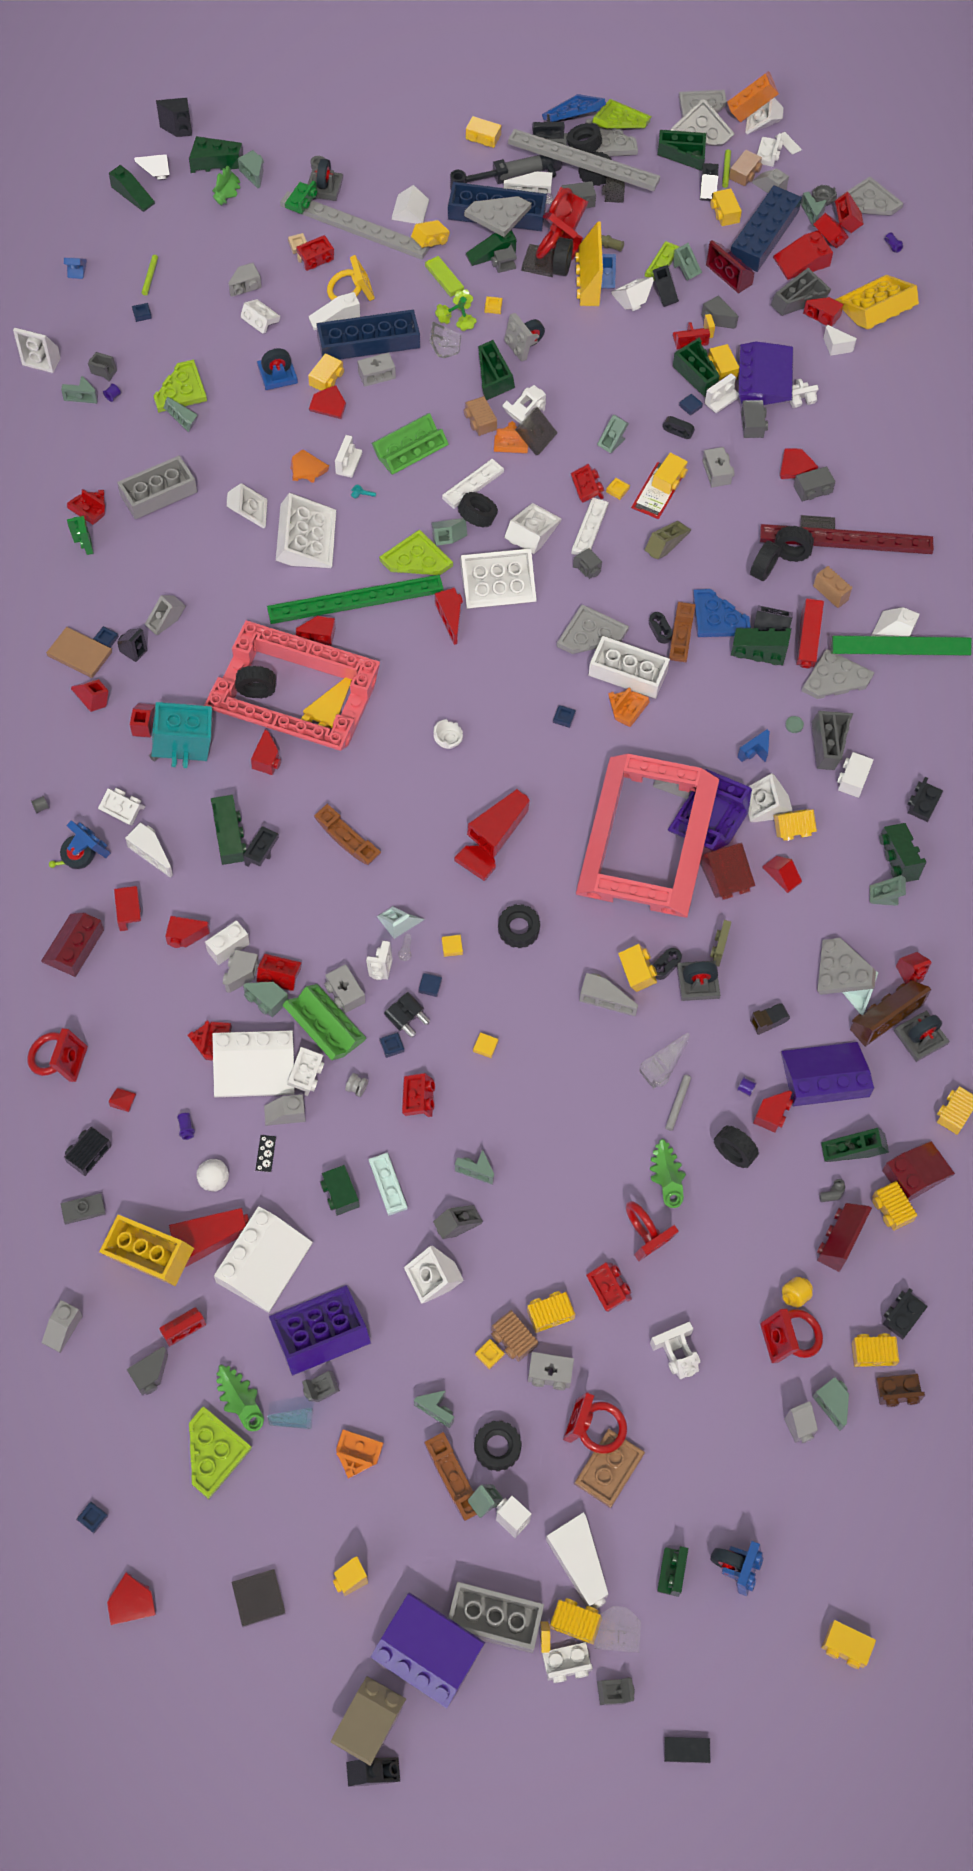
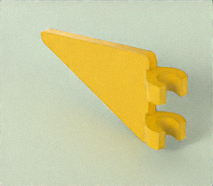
(328, 705)

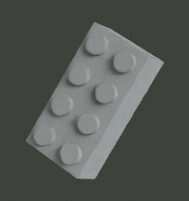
(157, 487)
(497, 1616)

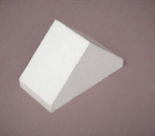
(838, 341)

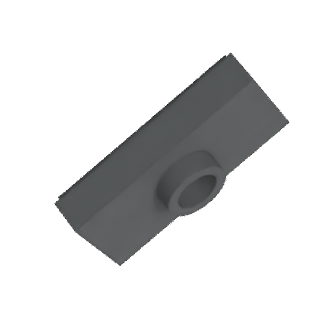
(83, 1208)

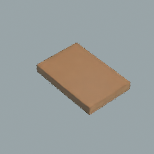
(79, 652)
(608, 1473)

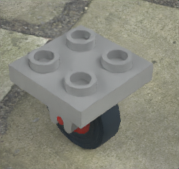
(522, 335)

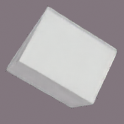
(410, 206)

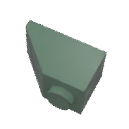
(252, 167)
(834, 1401)

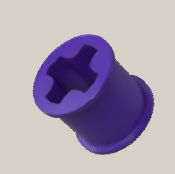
(111, 392)
(746, 1086)

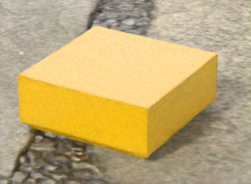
(493, 305)
(709, 324)
(617, 488)
(452, 945)
(485, 1045)
(489, 1354)
(545, 1636)

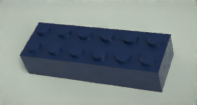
(464, 194)
(766, 227)
(369, 335)

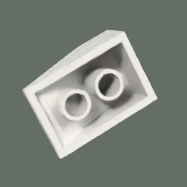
(37, 350)
(532, 527)

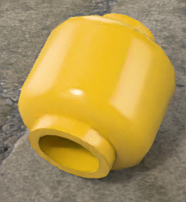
(798, 1291)

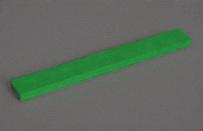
(901, 645)

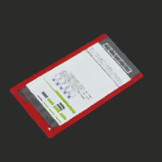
(650, 499)

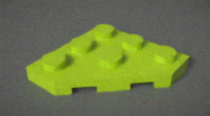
(620, 116)
(181, 386)
(416, 556)
(213, 1452)

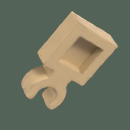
(295, 241)

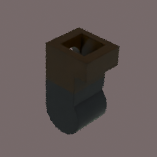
(769, 1018)

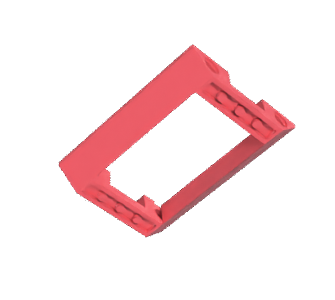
(308, 653)
(661, 899)

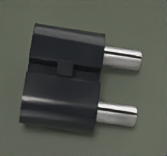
(405, 1011)

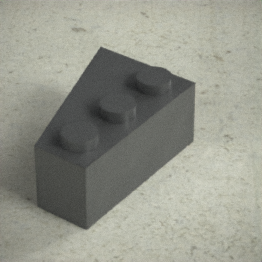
(798, 291)
(830, 737)

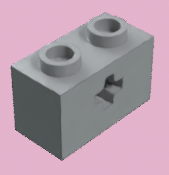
(376, 369)
(718, 467)
(343, 979)
(561, 1367)

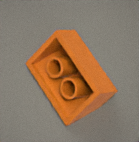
(753, 97)

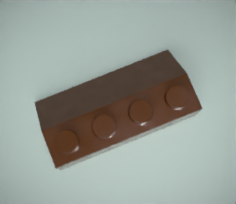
(889, 1012)

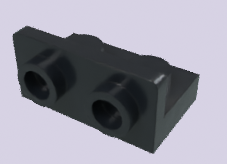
(925, 800)
(905, 1314)

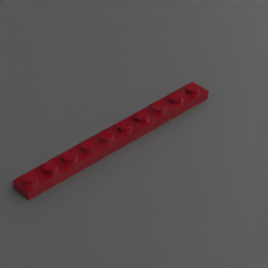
(858, 539)

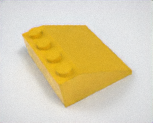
(590, 268)
(879, 301)

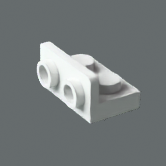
(769, 150)
(259, 315)
(721, 394)
(347, 458)
(121, 806)
(380, 966)
(305, 1069)
(567, 1662)

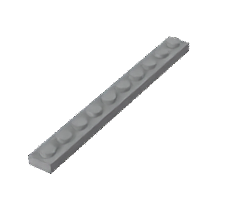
(584, 160)
(362, 228)

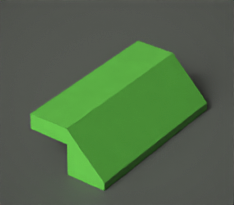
(409, 444)
(324, 1022)

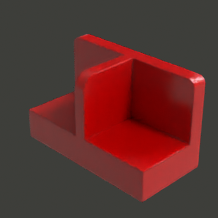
(685, 337)
(127, 906)

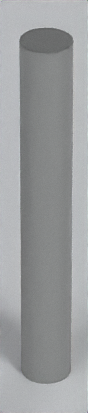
(678, 1102)

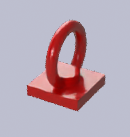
(568, 207)
(557, 229)
(65, 1058)
(653, 1239)
(781, 1336)
(582, 1418)

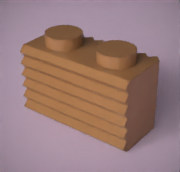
(745, 168)
(480, 415)
(832, 586)
(514, 1336)

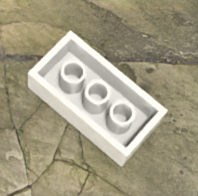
(629, 667)

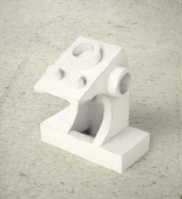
(520, 412)
(672, 1341)

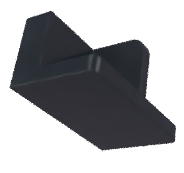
(548, 129)
(260, 847)

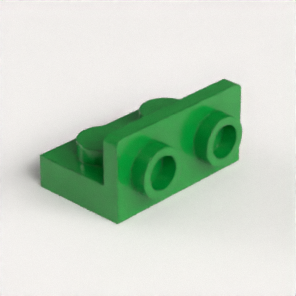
(301, 197)
(80, 533)

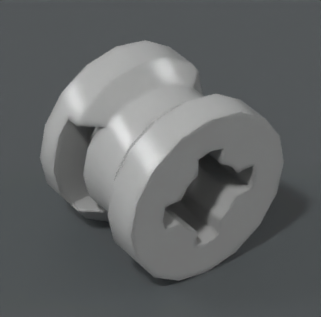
(356, 1085)

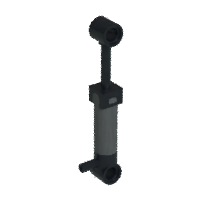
(505, 170)

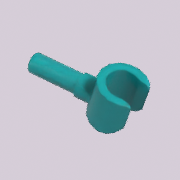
(357, 490)

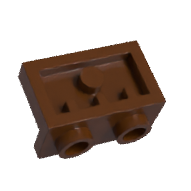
(899, 1389)

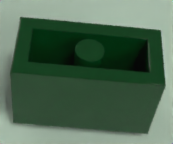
(340, 1190)

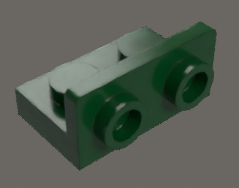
(672, 1571)

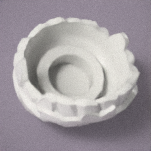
(447, 734)
(212, 1175)

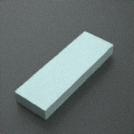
(387, 1184)

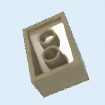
(368, 1720)

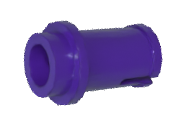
(896, 245)
(185, 1125)

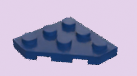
(574, 107)
(716, 616)

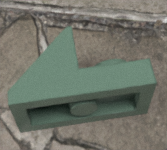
(813, 209)
(686, 260)
(81, 393)
(613, 434)
(888, 891)
(480, 1171)
(430, 1405)
(485, 1499)

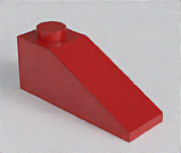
(449, 607)

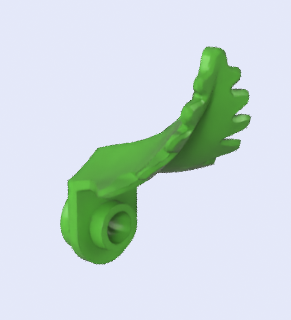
(225, 186)
(668, 1174)
(239, 1398)

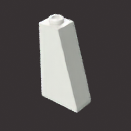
(579, 1559)

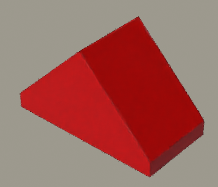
(783, 872)

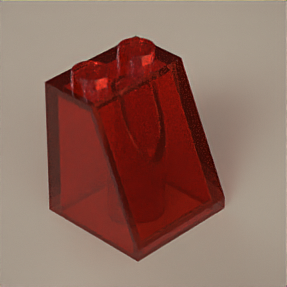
(727, 871)

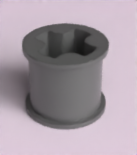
(39, 804)

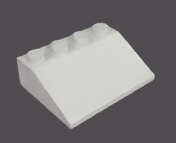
(305, 533)
(498, 578)
(252, 1063)
(262, 1260)

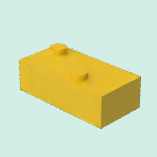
(146, 1250)

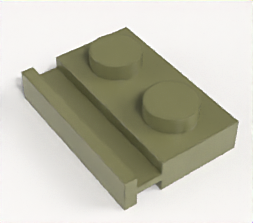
(721, 937)

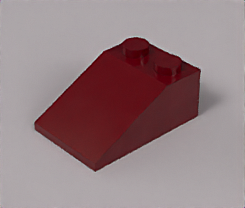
(918, 1170)

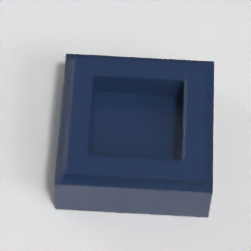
(141, 312)
(690, 404)
(106, 637)
(564, 716)
(430, 985)
(391, 1045)
(92, 1517)

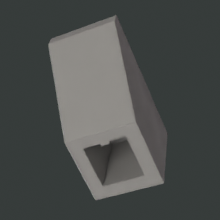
(244, 280)
(241, 971)

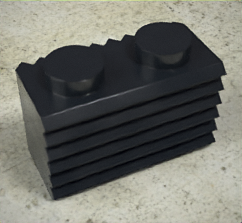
(87, 1150)

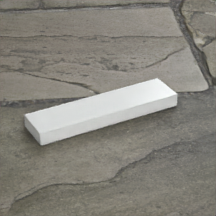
(473, 482)
(590, 526)

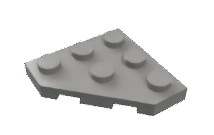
(690, 99)
(705, 120)
(615, 142)
(874, 198)
(498, 214)
(587, 630)
(836, 676)
(843, 969)

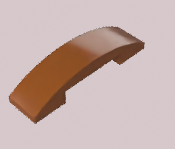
(682, 632)
(345, 836)
(451, 1474)

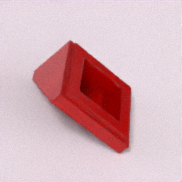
(122, 1099)

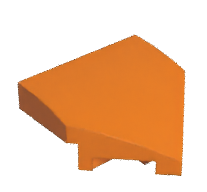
(509, 440)
(307, 466)
(627, 706)
(357, 1452)

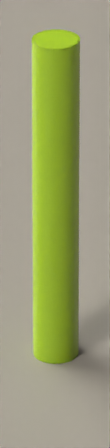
(726, 171)
(149, 276)

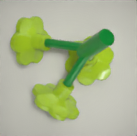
(462, 300)

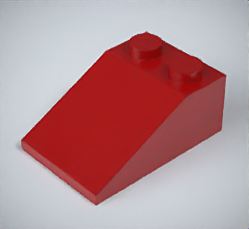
(806, 252)

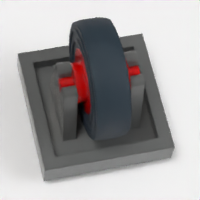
(326, 180)
(698, 980)
(922, 1035)

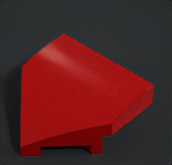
(328, 402)
(796, 462)
(89, 505)
(476, 861)
(203, 1037)
(130, 1601)

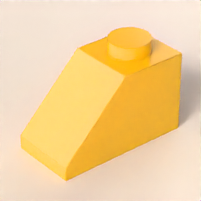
(350, 1577)

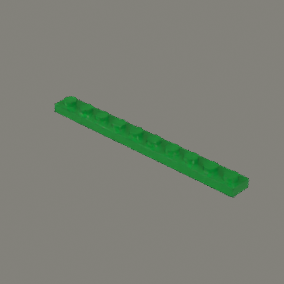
(354, 599)

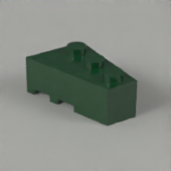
(683, 147)
(214, 154)
(696, 366)
(494, 371)
(761, 645)
(227, 829)
(901, 852)

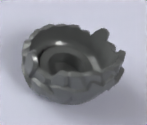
(824, 192)

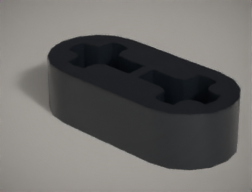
(678, 427)
(658, 628)
(669, 966)

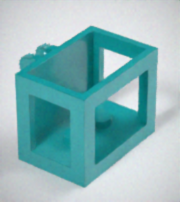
(181, 732)

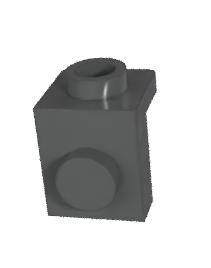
(320, 1387)
(616, 1691)

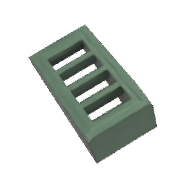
(181, 414)

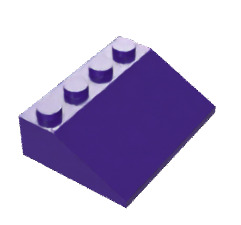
(766, 372)
(827, 1074)
(320, 1330)
(428, 1650)

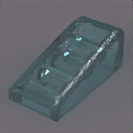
(294, 1419)

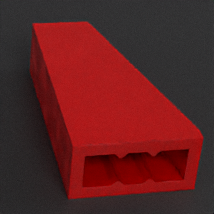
(809, 633)
(498, 822)
(210, 1232)

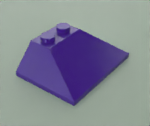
(728, 812)

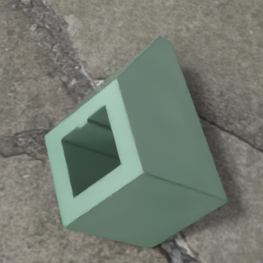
(448, 531)
(266, 995)

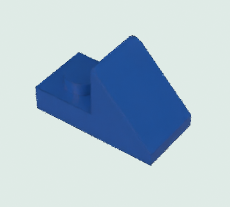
(75, 267)
(609, 271)
(758, 745)

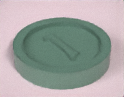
(794, 724)

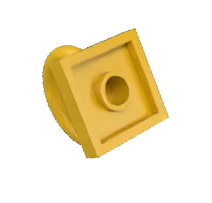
(358, 276)

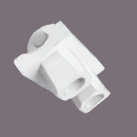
(801, 391)

